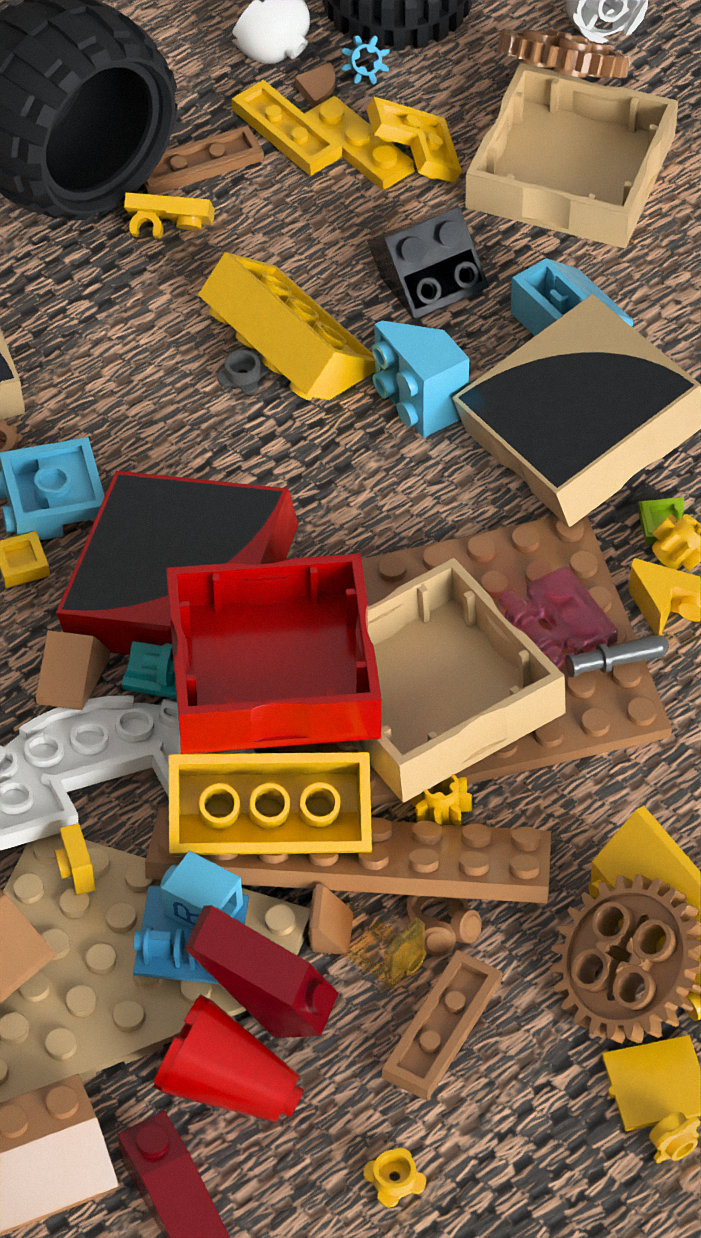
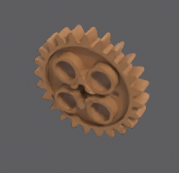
(564, 53)
(593, 942)

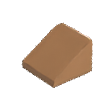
(329, 922)

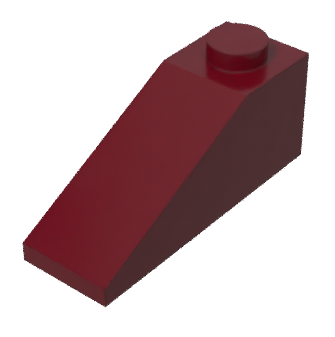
(262, 976)
(169, 1180)

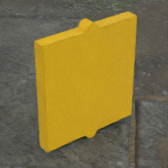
(654, 1081)

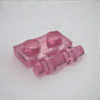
(567, 608)

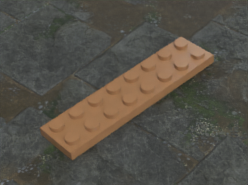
(404, 860)

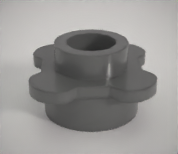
(240, 362)

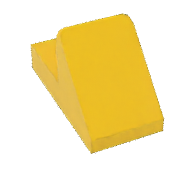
(663, 590)

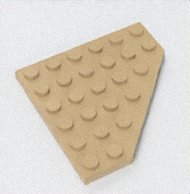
(85, 1002)

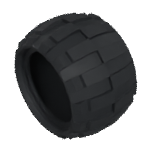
(79, 107)

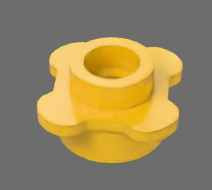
(674, 1137)
(391, 1162)

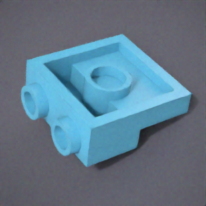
(49, 487)

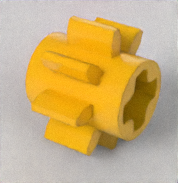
(678, 542)
(444, 802)

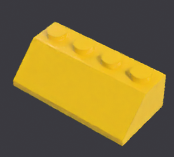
(286, 327)
(269, 803)
(649, 850)

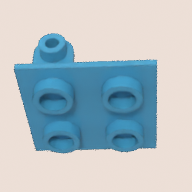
(163, 941)

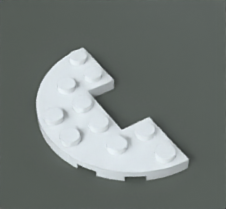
(76, 750)

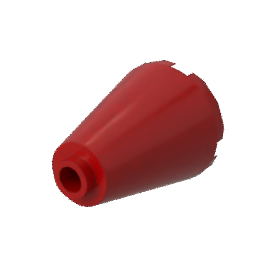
(227, 1067)

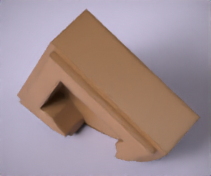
(317, 84)

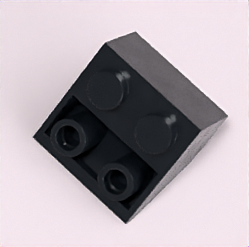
(429, 262)

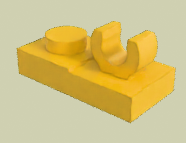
(186, 212)

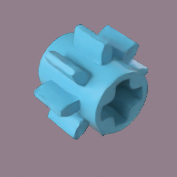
(354, 54)

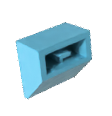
(550, 291)
(419, 374)

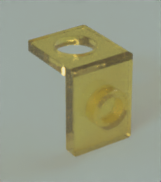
(400, 957)

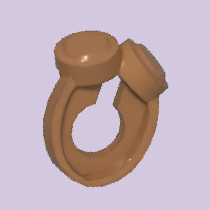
(440, 935)

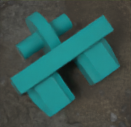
(150, 670)

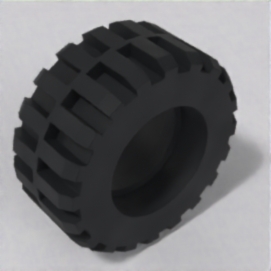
(397, 21)

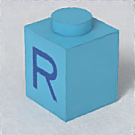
(198, 884)

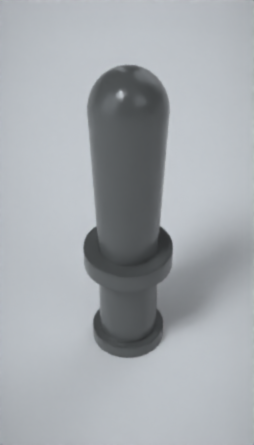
(606, 657)

